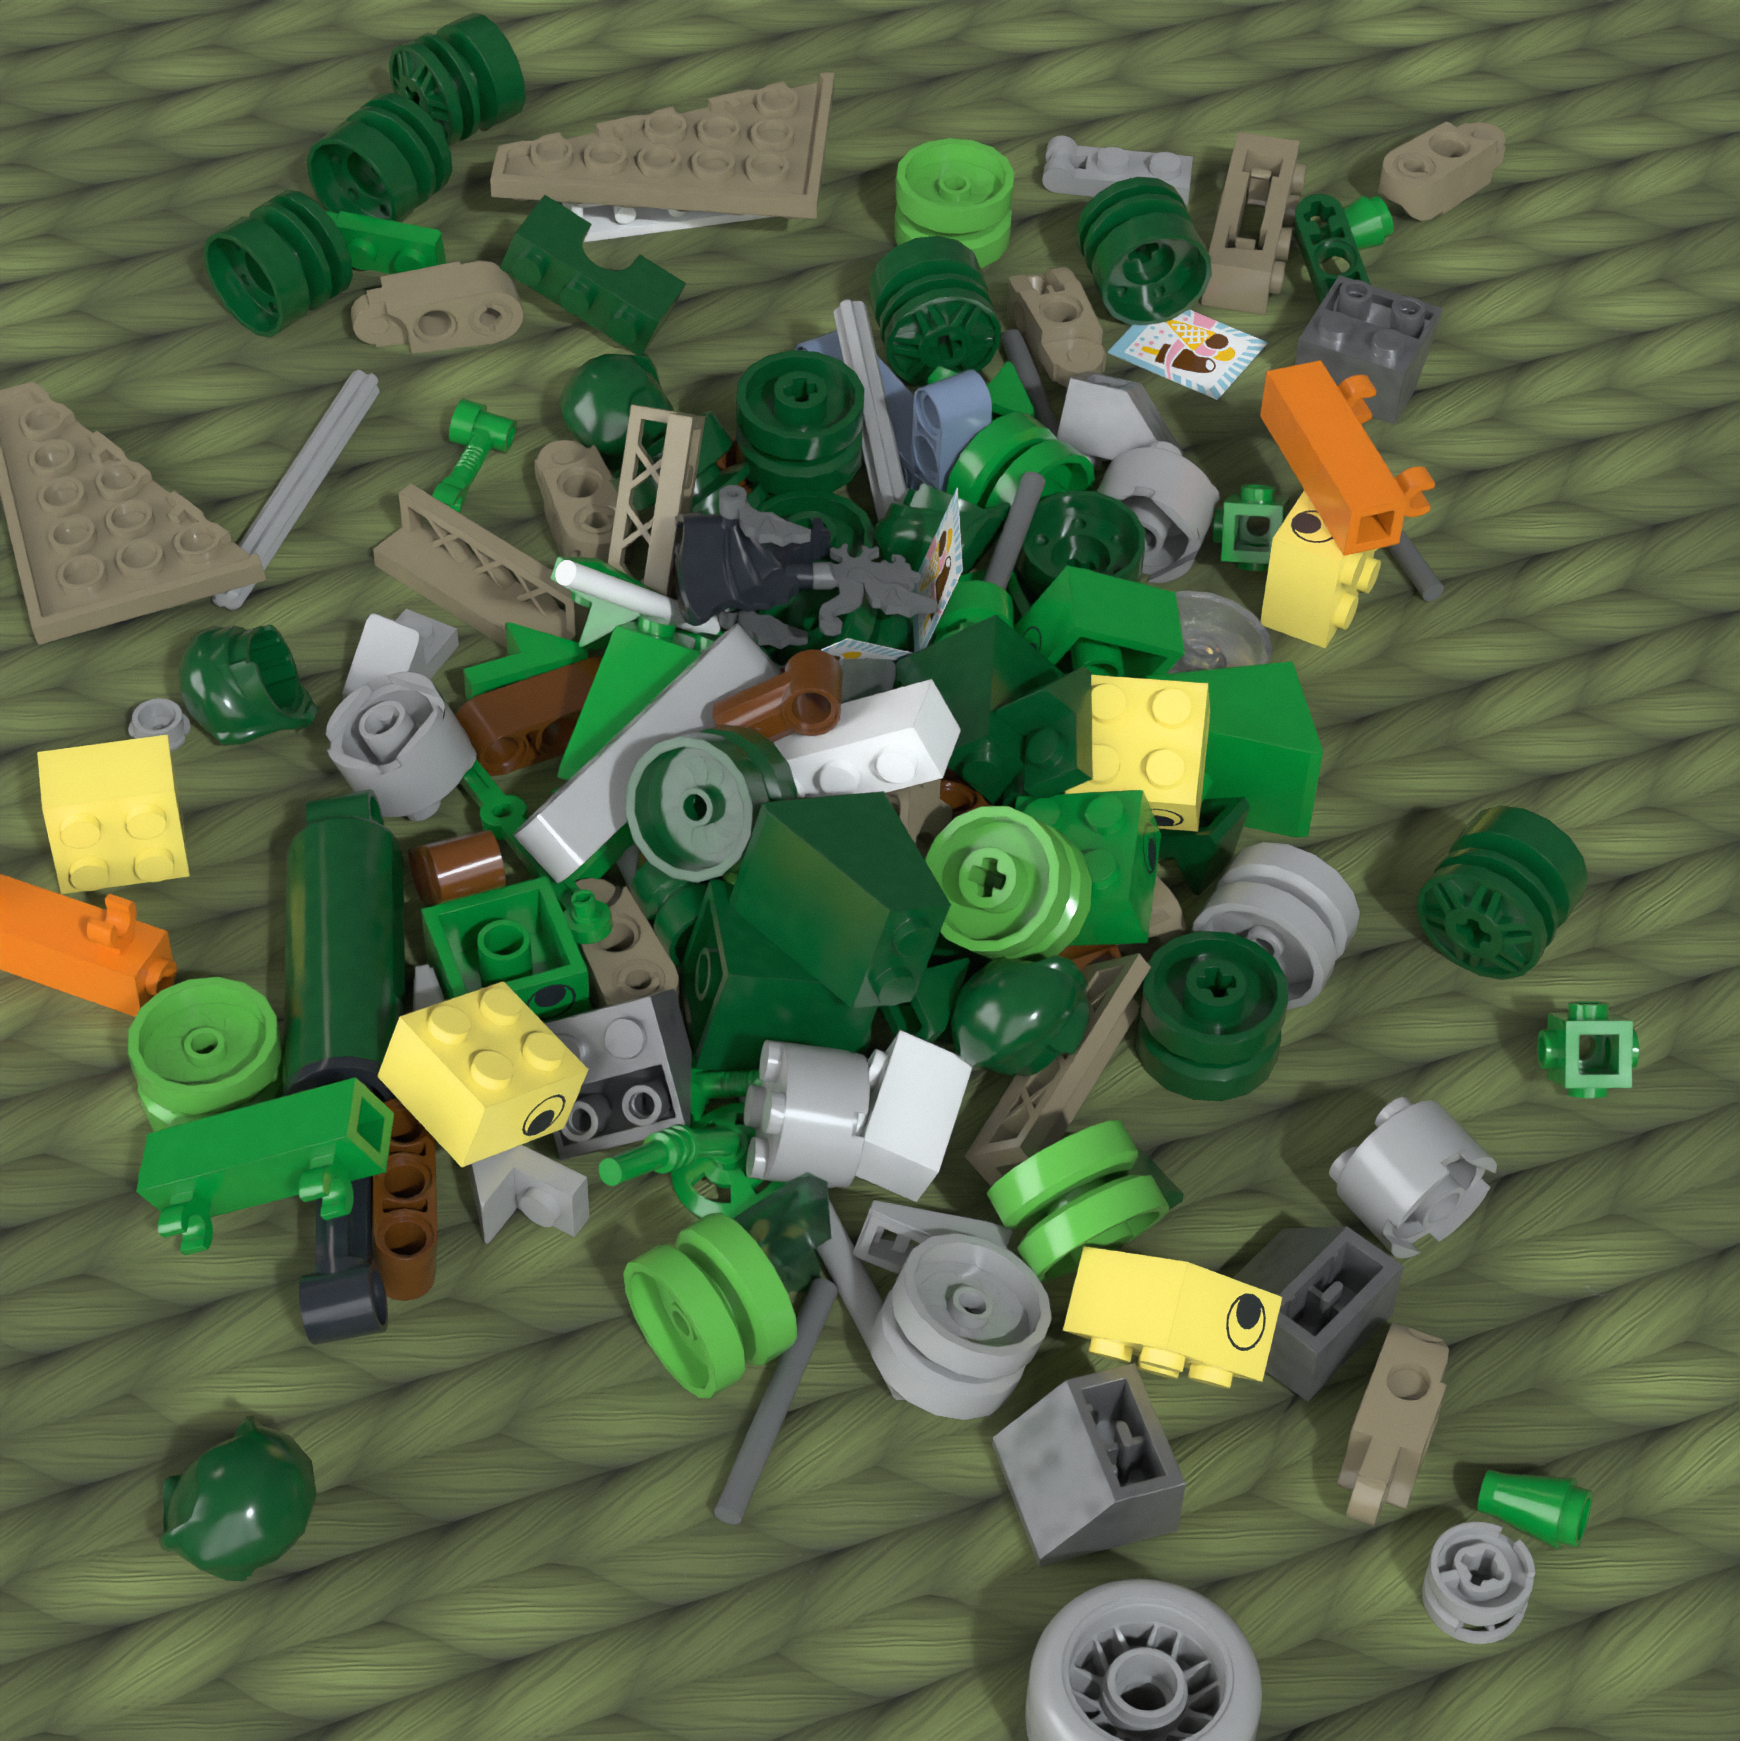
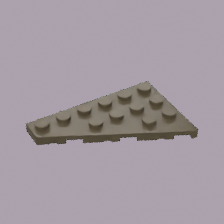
(734, 157)
(96, 529)

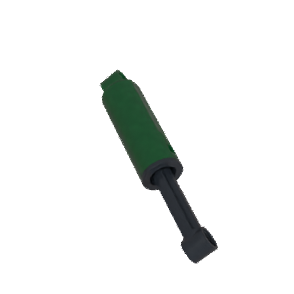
(340, 1019)

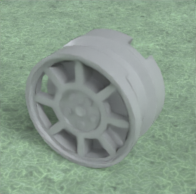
(1477, 1581)

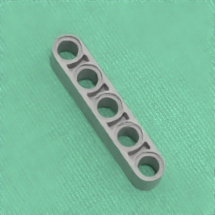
(594, 798)

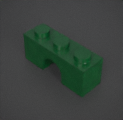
(620, 303)

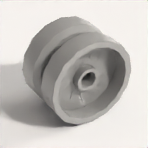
(1288, 907)
(959, 1326)

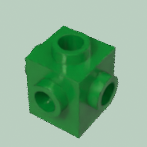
(1232, 526)
(1610, 1055)

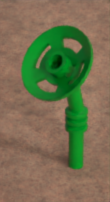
(693, 1154)

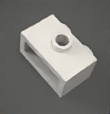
(910, 1114)

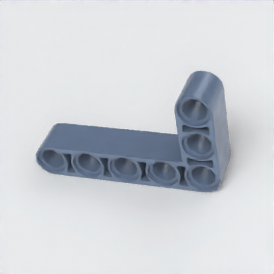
(930, 425)

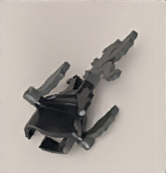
(761, 561)

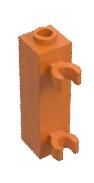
(1335, 458)
(83, 947)

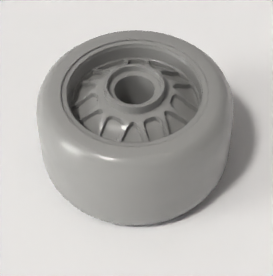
(1143, 1667)

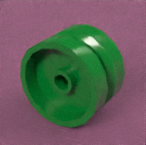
(1005, 450)

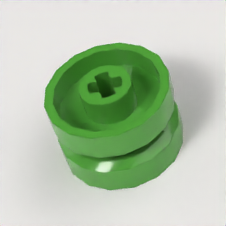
(956, 193)
(1010, 884)
(204, 1051)
(1077, 1199)
(710, 1305)

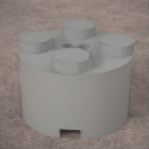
(1170, 501)
(400, 745)
(806, 1113)
(1413, 1175)

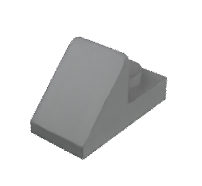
(403, 645)
(528, 1182)

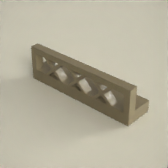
(675, 493)
(469, 586)
(1042, 1105)

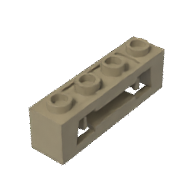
(1270, 175)

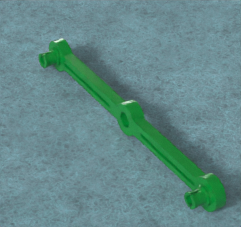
(587, 917)

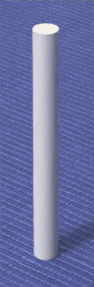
(627, 595)

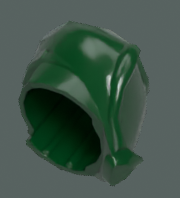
(600, 399)
(914, 522)
(243, 684)
(1020, 1014)
(240, 1503)

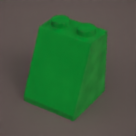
(633, 671)
(1261, 743)

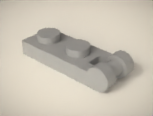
(1092, 169)

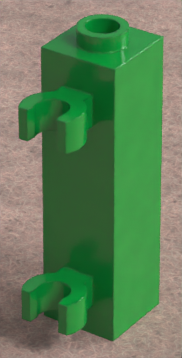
(262, 1154)

